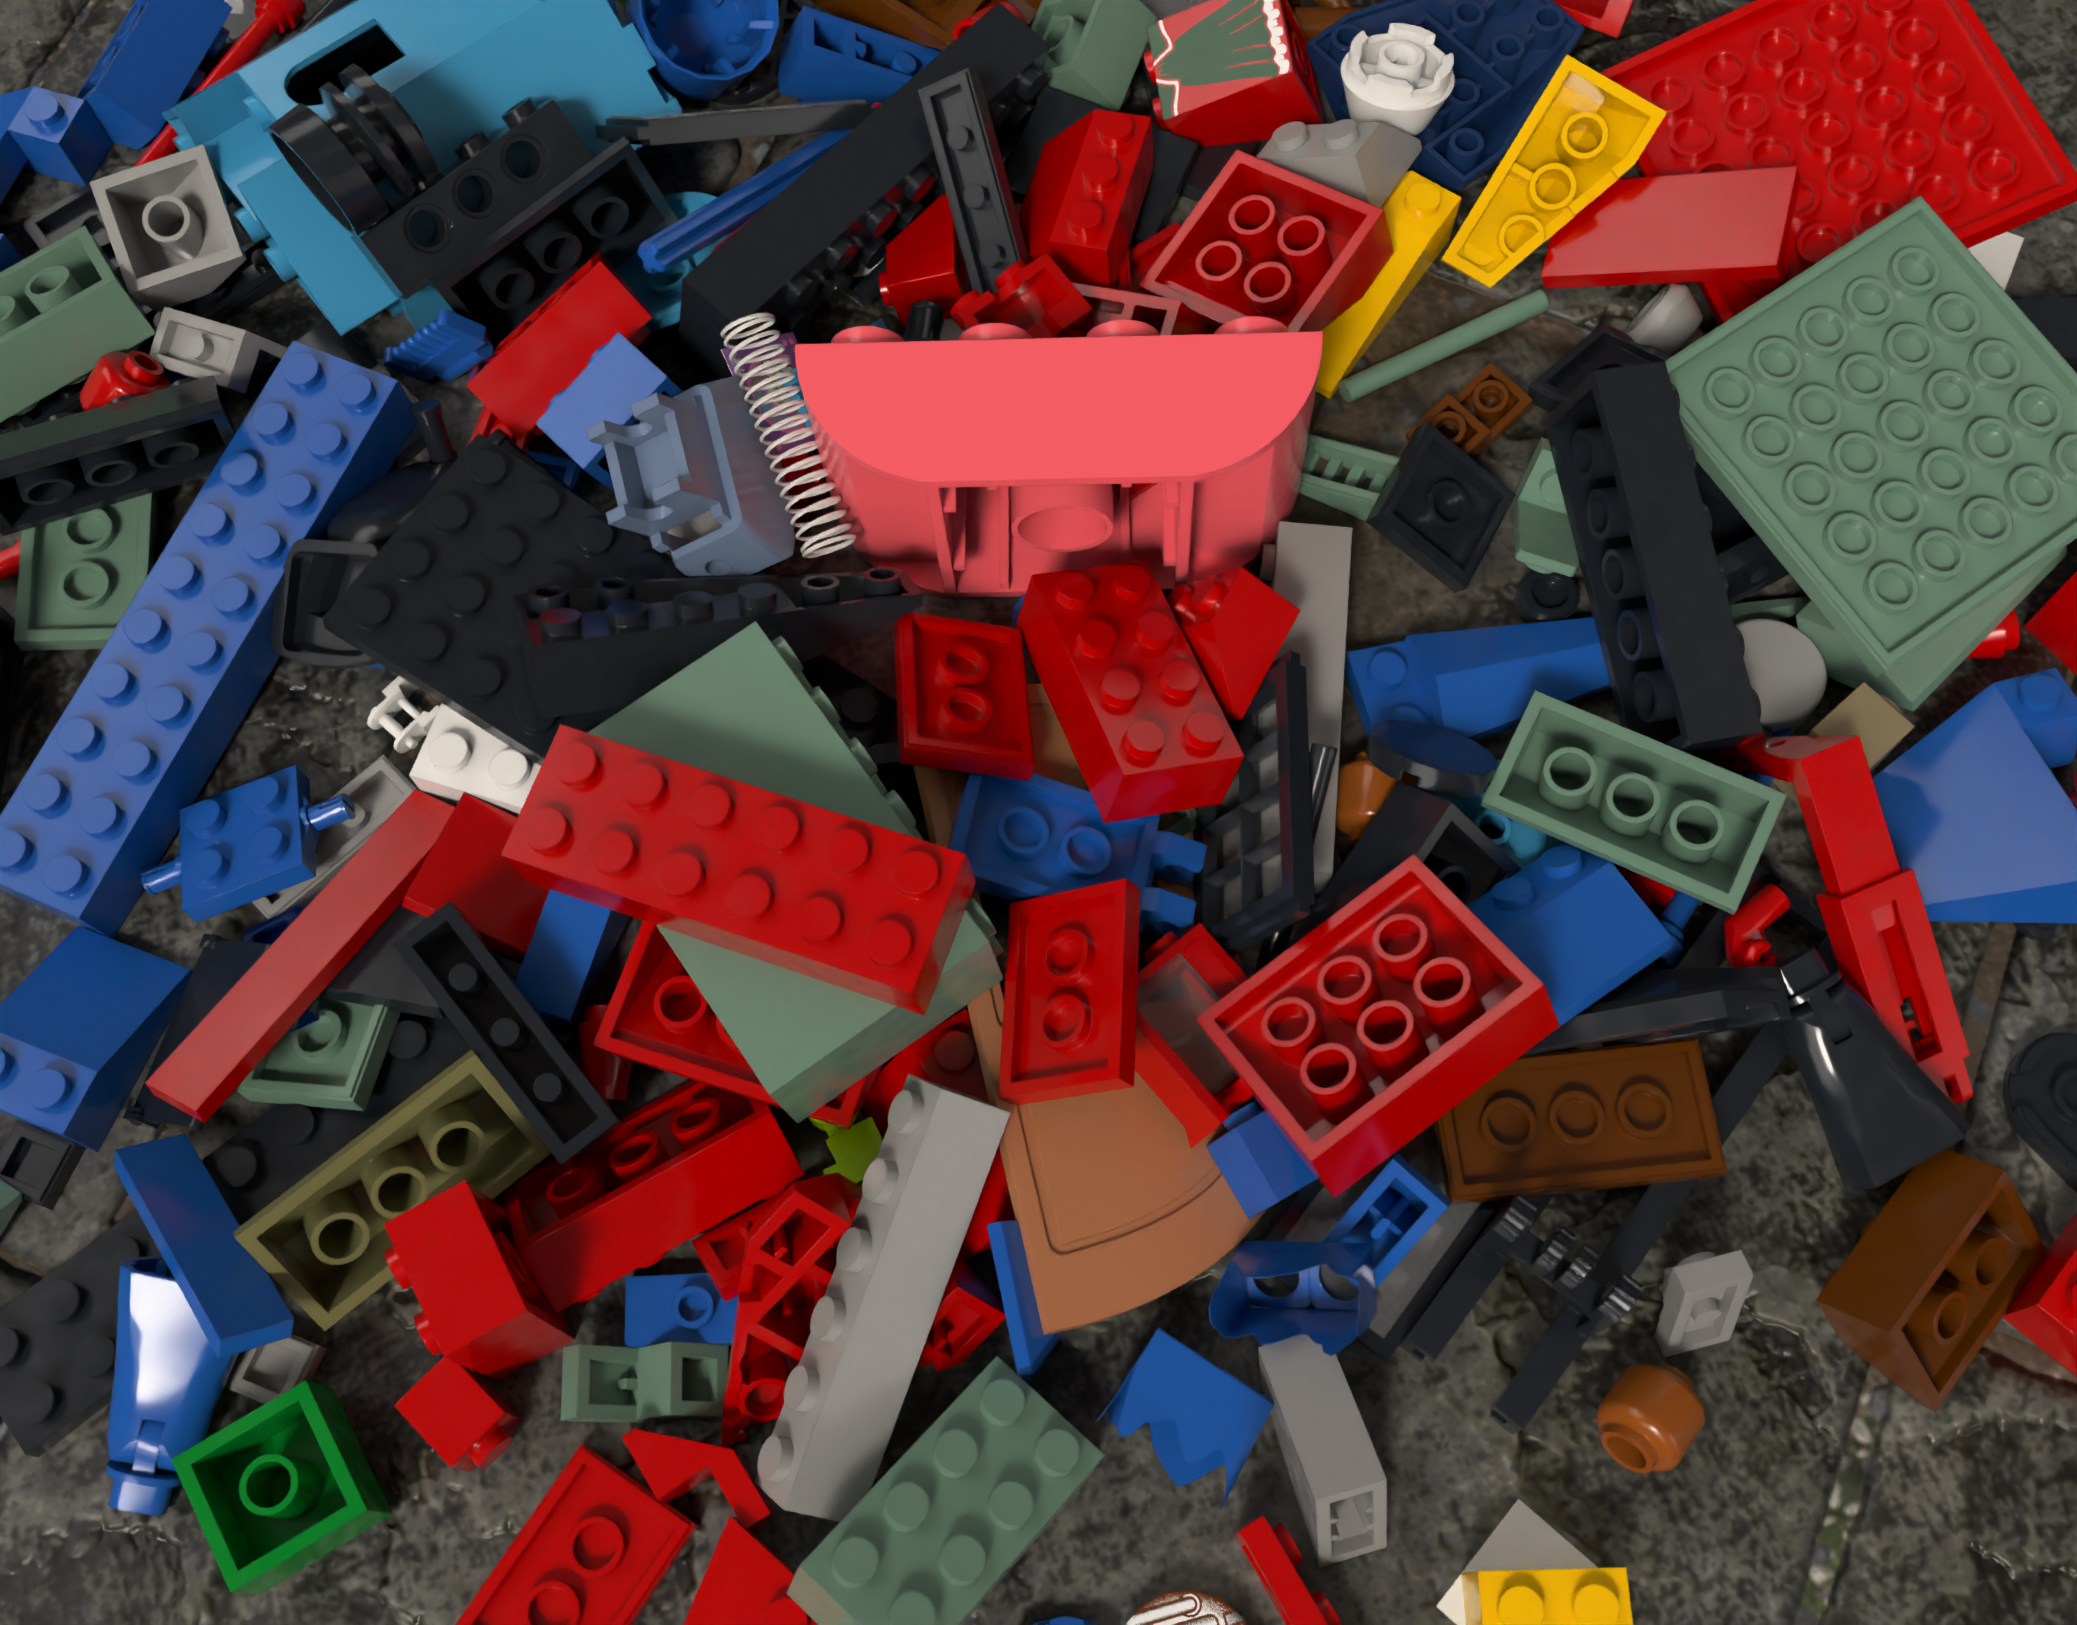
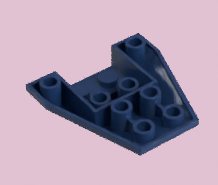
(1500, 70)

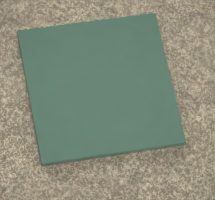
(1889, 433)

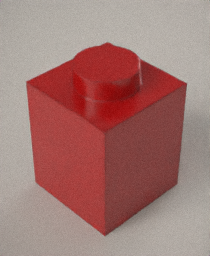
(459, 1416)

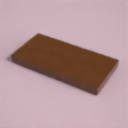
(1583, 1124)

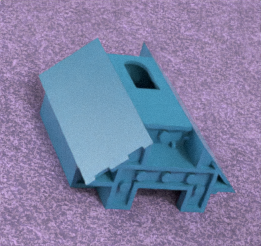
(457, 78)

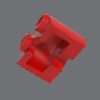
(1028, 297)

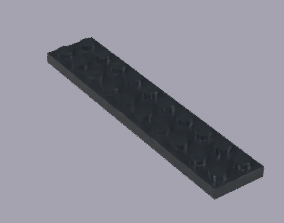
(64, 1328)

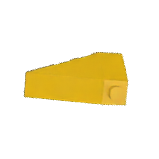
(1562, 159)
(1420, 226)

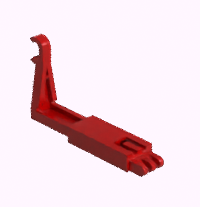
(1870, 901)

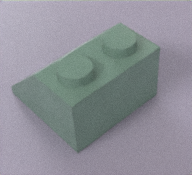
(1093, 47)

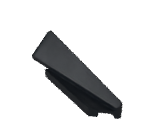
(1674, 1007)

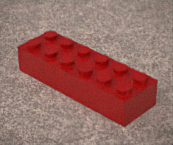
(742, 868)

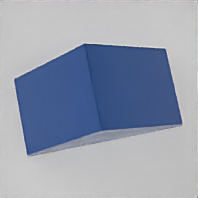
(1391, 1216)

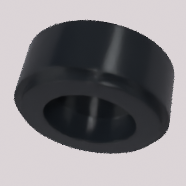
(1546, 597)

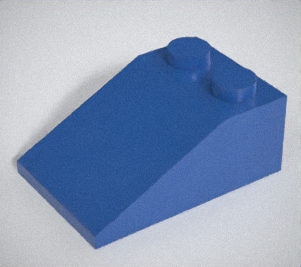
(83, 1034)

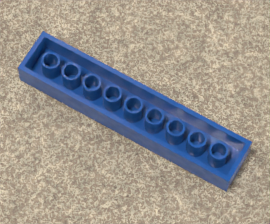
(193, 643)

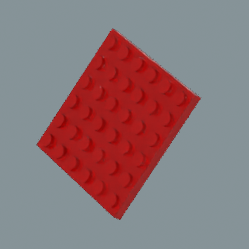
(1868, 107)

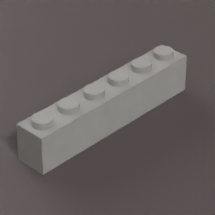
(1313, 573)
(880, 1300)

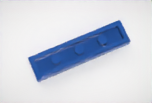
(197, 1241)

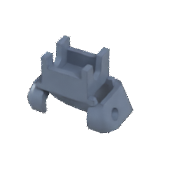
(693, 459)

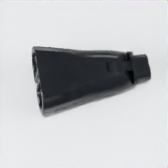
(1865, 1086)

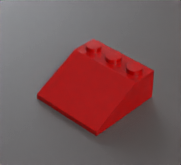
(1272, 249)

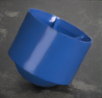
(704, 44)

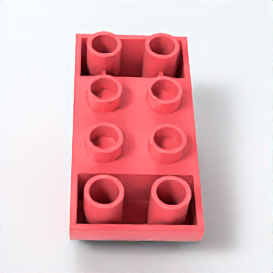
(1006, 448)

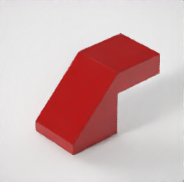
(678, 1465)

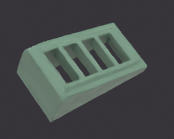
(1360, 462)

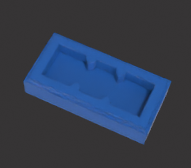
(676, 1310)

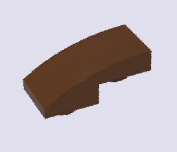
(1479, 411)

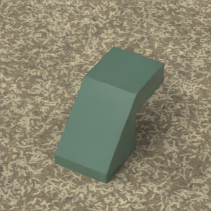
(643, 1382)

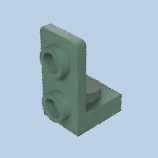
(1541, 519)

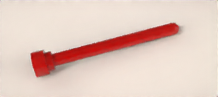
(271, 18)

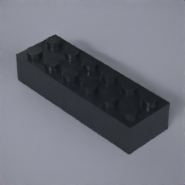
(1651, 562)

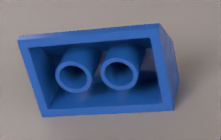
(152, 65)
(1573, 926)

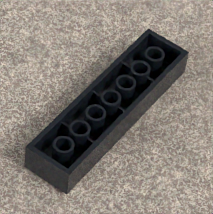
(853, 197)

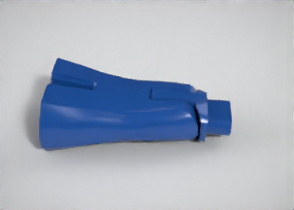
(161, 1387)

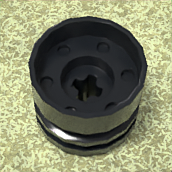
(354, 149)

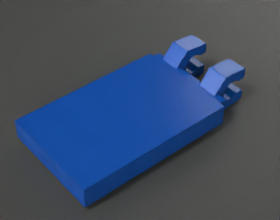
(1051, 840)

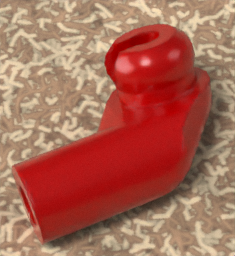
(1746, 928)

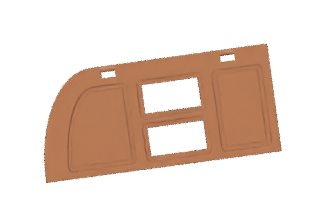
(1103, 1179)

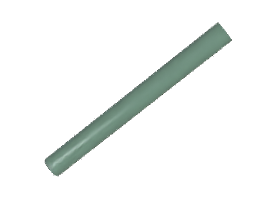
(1443, 345)

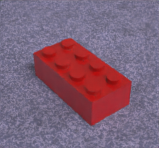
(1127, 691)

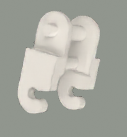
(396, 700)

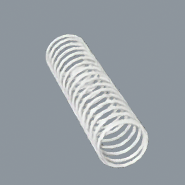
(809, 446)

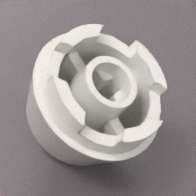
(1397, 78)

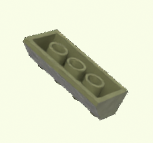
(329, 1230)

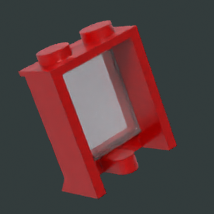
(1170, 1046)

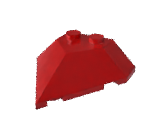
(784, 1276)

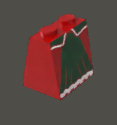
(1231, 72)

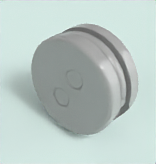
(1783, 671)

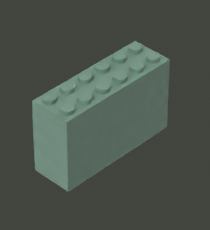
(761, 723)

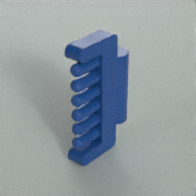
(441, 349)

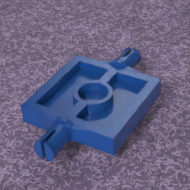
(247, 843)

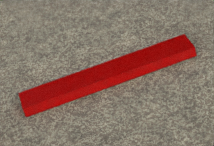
(300, 962)

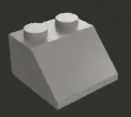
(1346, 156)
(170, 228)

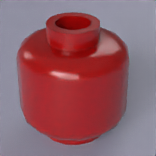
(122, 375)

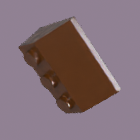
(1934, 1274)

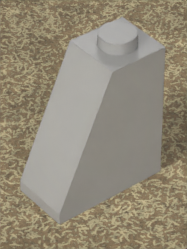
(1325, 1450)

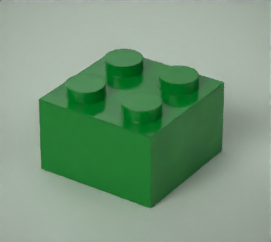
(281, 1488)

